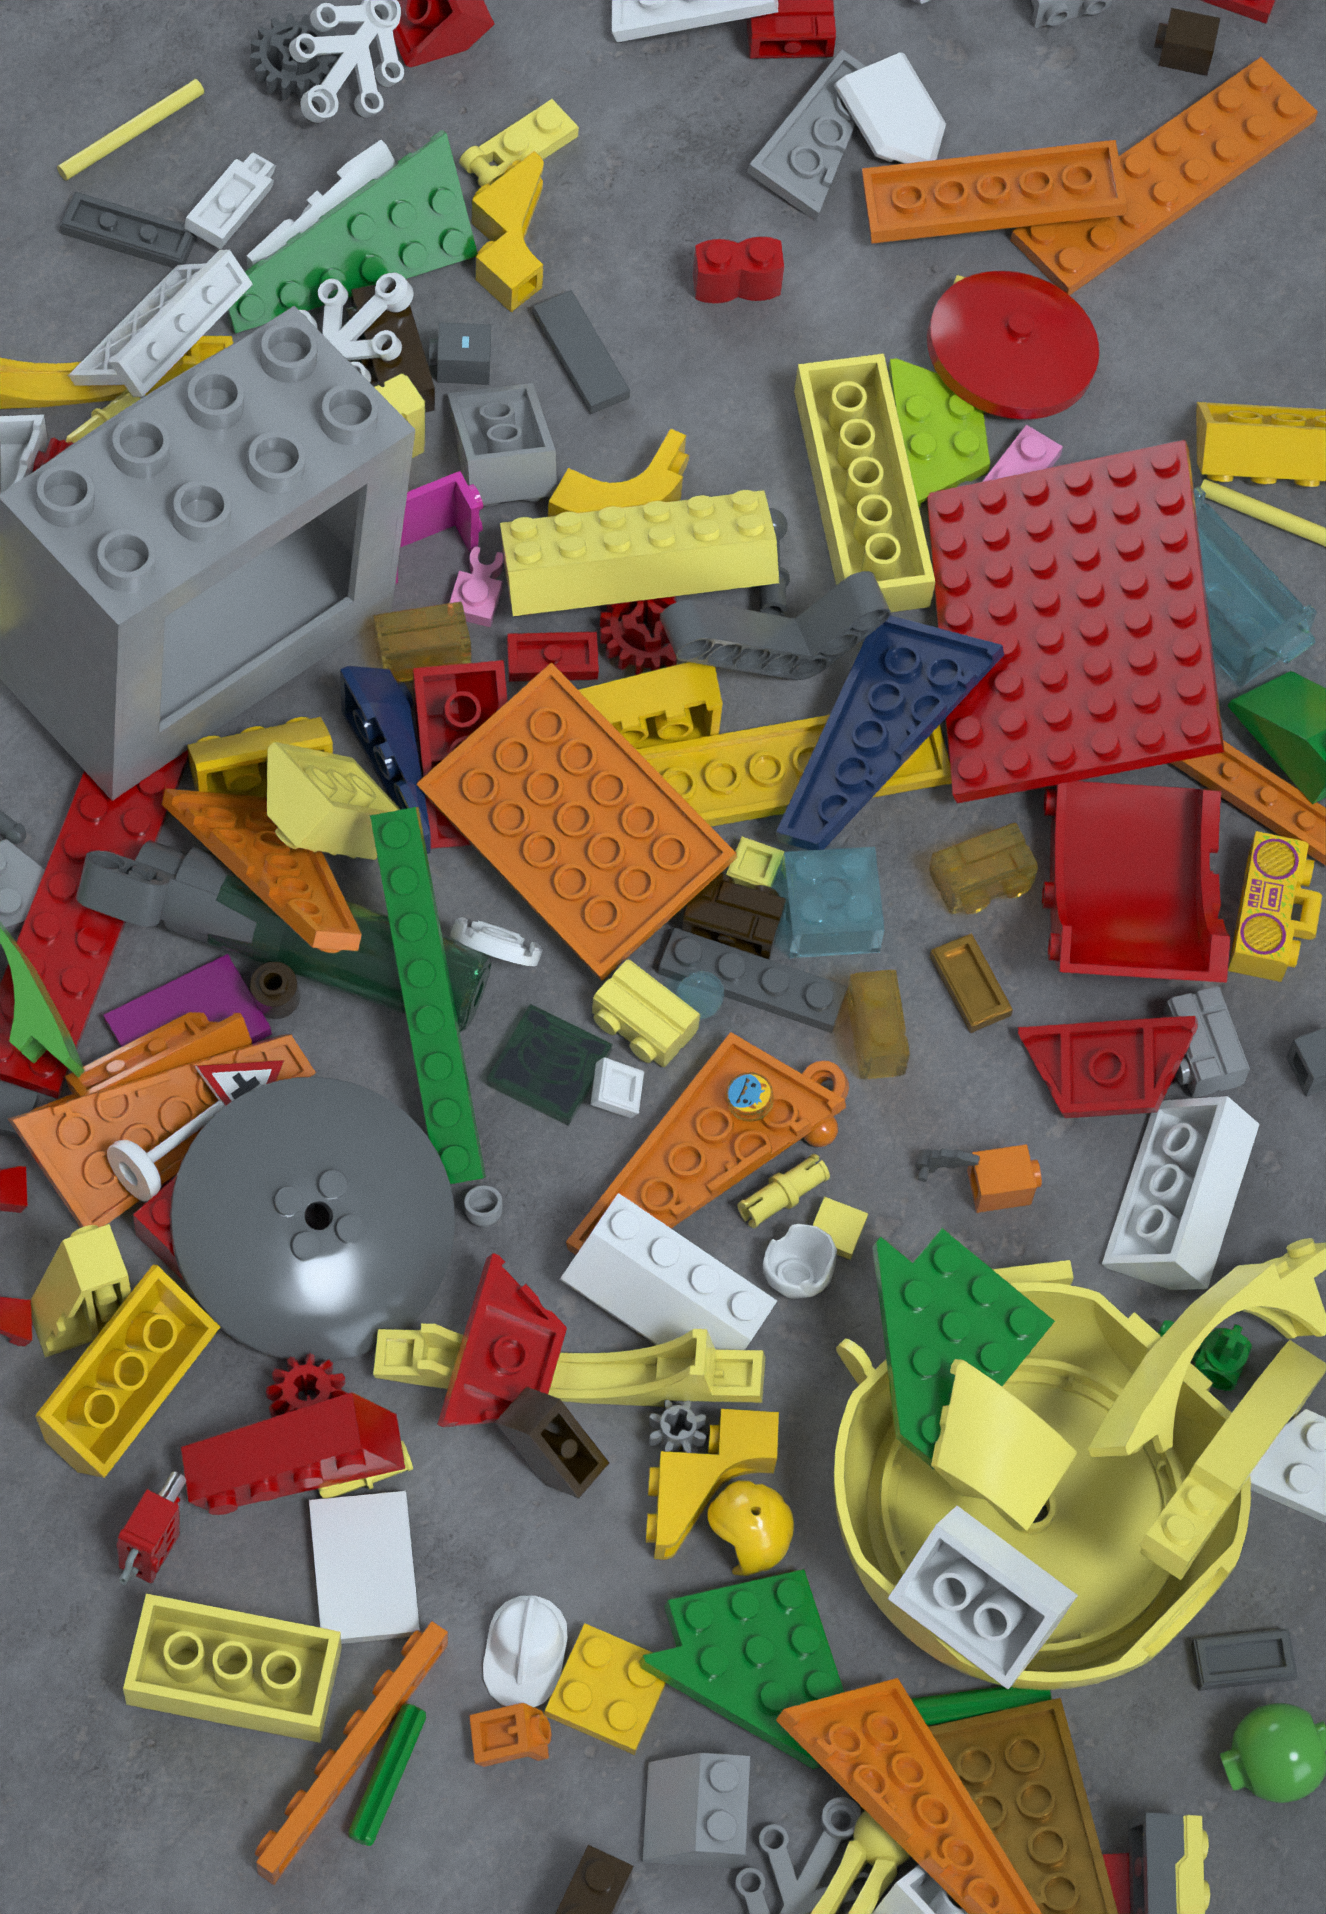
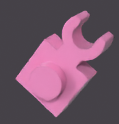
(480, 589)

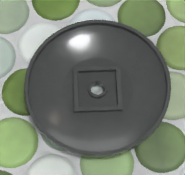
(246, 1234)

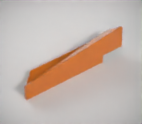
(170, 1046)

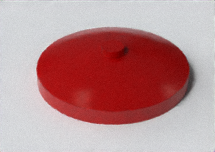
(1013, 345)

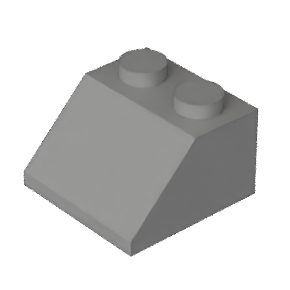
(697, 1810)

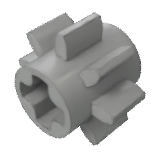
(670, 1418)

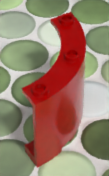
(1135, 881)

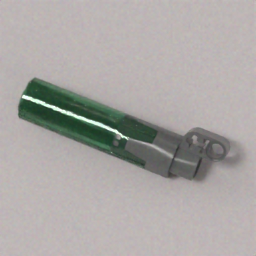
(214, 906)

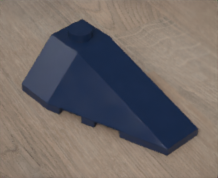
(383, 725)

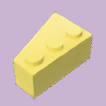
(79, 1290)

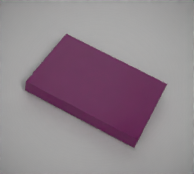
(209, 989)

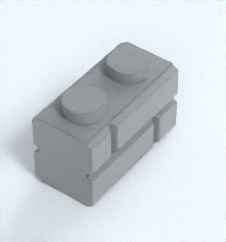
(1215, 1053)

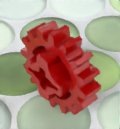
(632, 639)

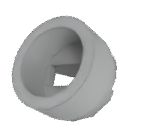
(483, 1206)

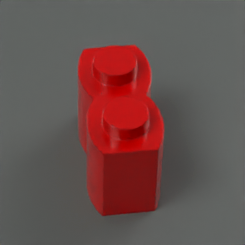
(741, 270)

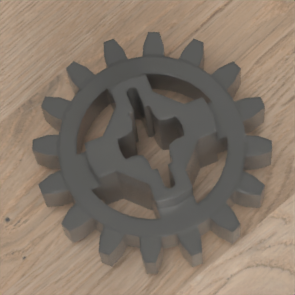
(276, 66)

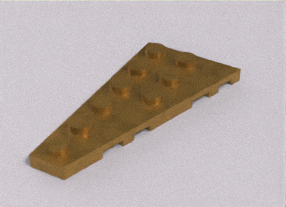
(1035, 1802)

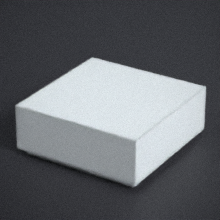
(617, 1087)

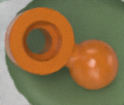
(820, 1072)

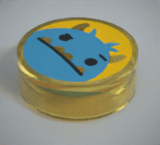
(750, 1096)

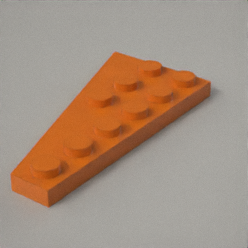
(74, 1135)
(704, 1147)

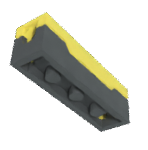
(1167, 1864)

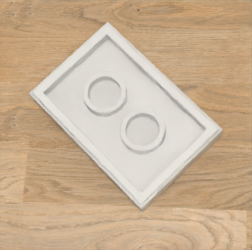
(364, 1566)

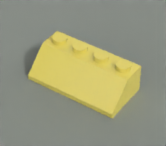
(323, 801)

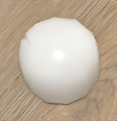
(800, 1262)

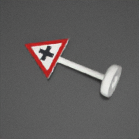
(228, 1082)

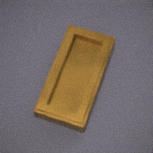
(971, 983)

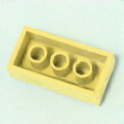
(232, 1668)

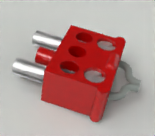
(151, 1531)

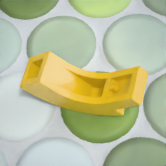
(657, 483)

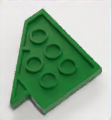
(940, 1312)
(750, 1654)

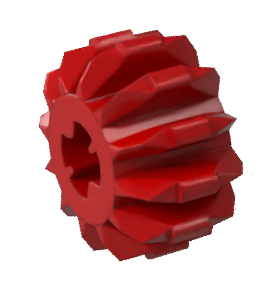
(303, 1378)

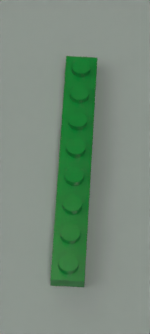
(427, 992)

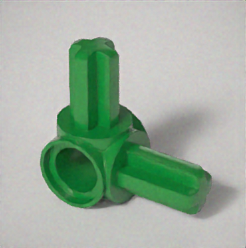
(1220, 1355)

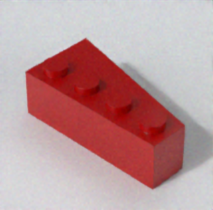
(293, 1454)

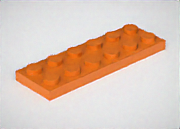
(994, 191)

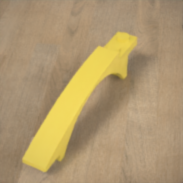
(1276, 1291)
(640, 1377)
(1231, 1458)

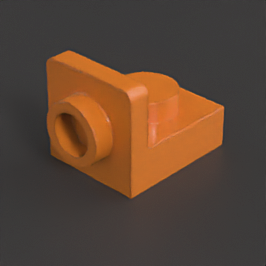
(510, 1734)

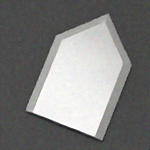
(893, 110)

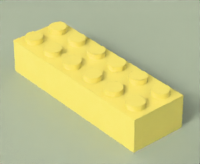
(864, 477)
(639, 552)

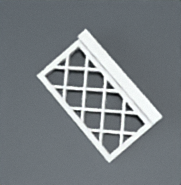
(164, 325)

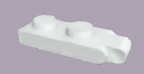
(231, 200)

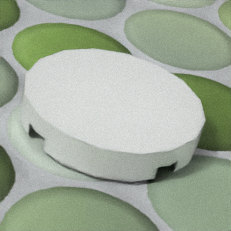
(496, 942)

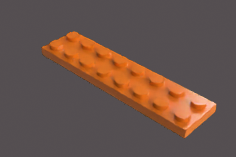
(1174, 173)

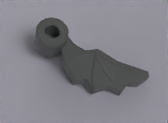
(929, 1161)

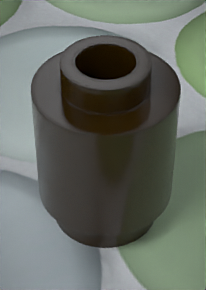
(279, 1002)

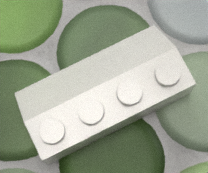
(1182, 1192)
(664, 1281)

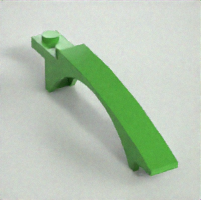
(36, 1019)

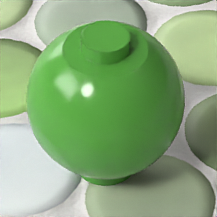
(1277, 1753)

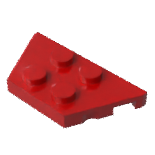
(1109, 1064)
(503, 1349)

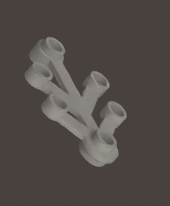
(801, 1894)

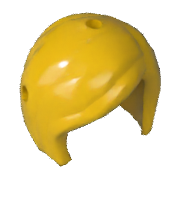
(758, 1538)

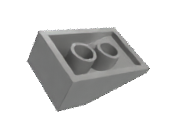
(504, 443)

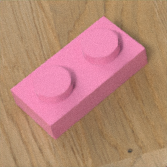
(1026, 454)

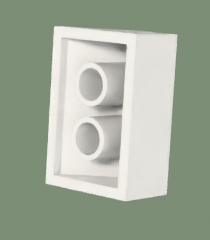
(982, 1596)

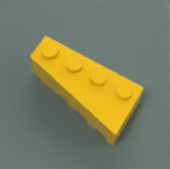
(661, 704)

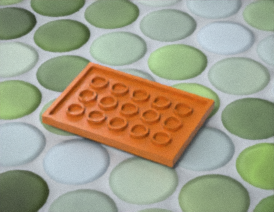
(577, 821)

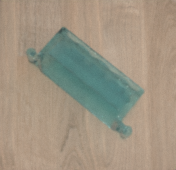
(1249, 608)

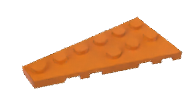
(289, 880)
(900, 1776)

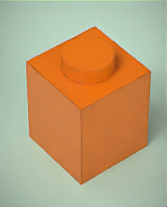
(1004, 1178)

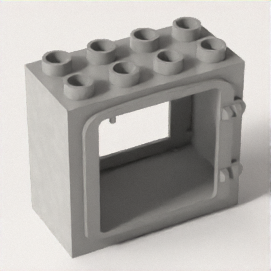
(201, 549)

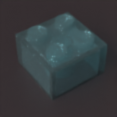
(832, 902)

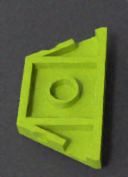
(939, 430)

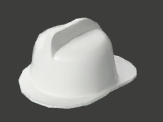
(525, 1651)

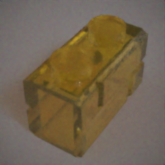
(421, 638)
(984, 869)
(878, 1024)

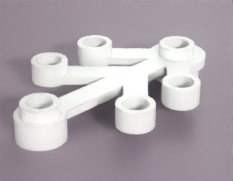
(354, 53)
(345, 337)

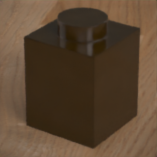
(1187, 41)

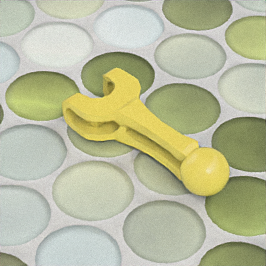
(869, 1846)

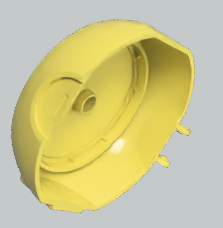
(1095, 1514)

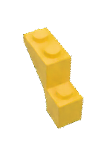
(503, 216)
(687, 1481)

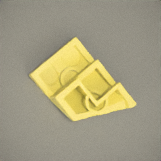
(998, 1448)

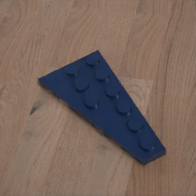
(889, 705)

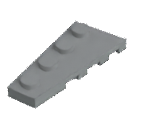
(810, 142)

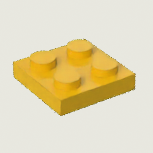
(606, 1690)

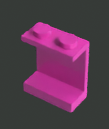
(440, 507)

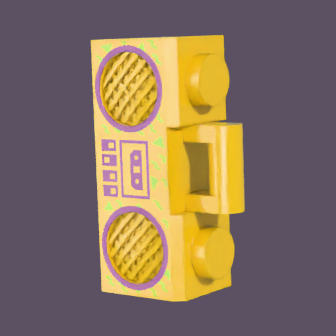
(1264, 926)

